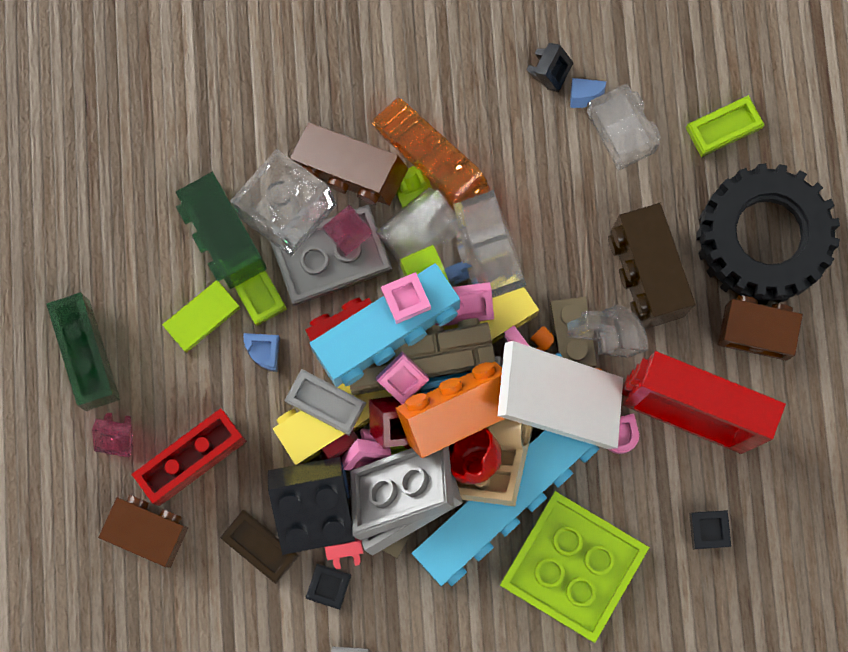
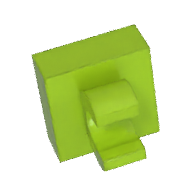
(412, 186)

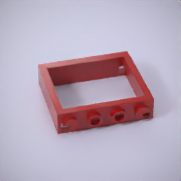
(702, 403)

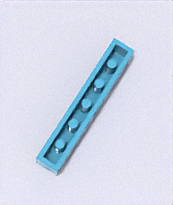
(477, 523)

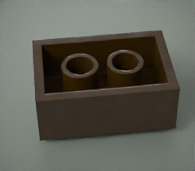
(651, 266)

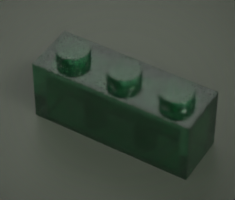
(219, 231)
(83, 351)

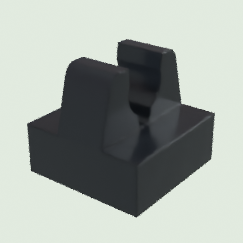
(552, 67)

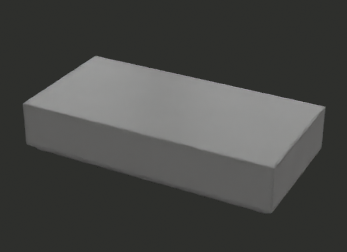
(325, 402)

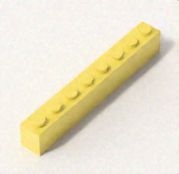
(306, 436)

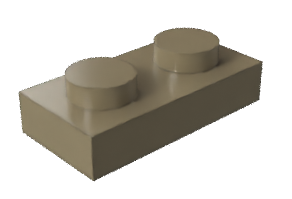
(571, 348)

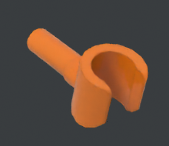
(543, 339)

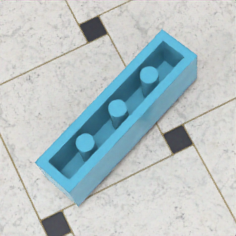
(374, 335)

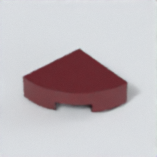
(338, 446)

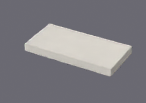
(560, 395)

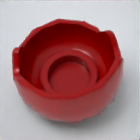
(475, 458)

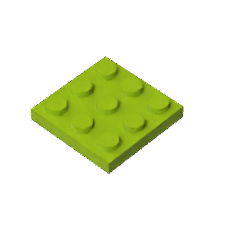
(574, 566)

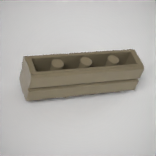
(439, 353)

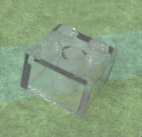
(284, 202)
(487, 244)

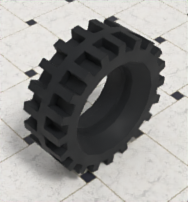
(738, 269)

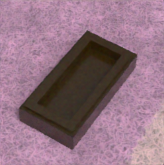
(258, 546)

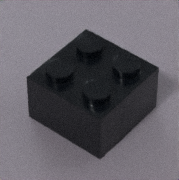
(310, 505)

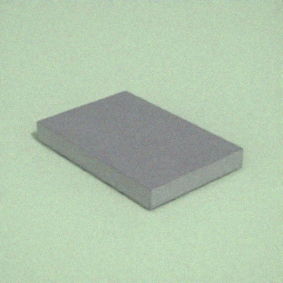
(323, 268)
(399, 491)

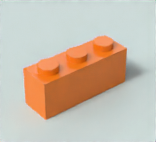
(452, 410)

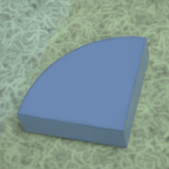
(584, 91)
(457, 273)
(263, 350)

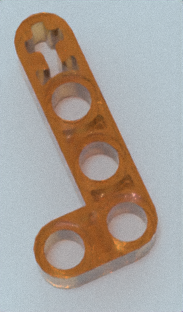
(430, 152)

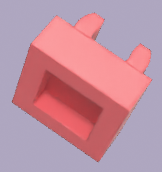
(342, 550)

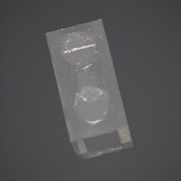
(624, 126)
(419, 225)

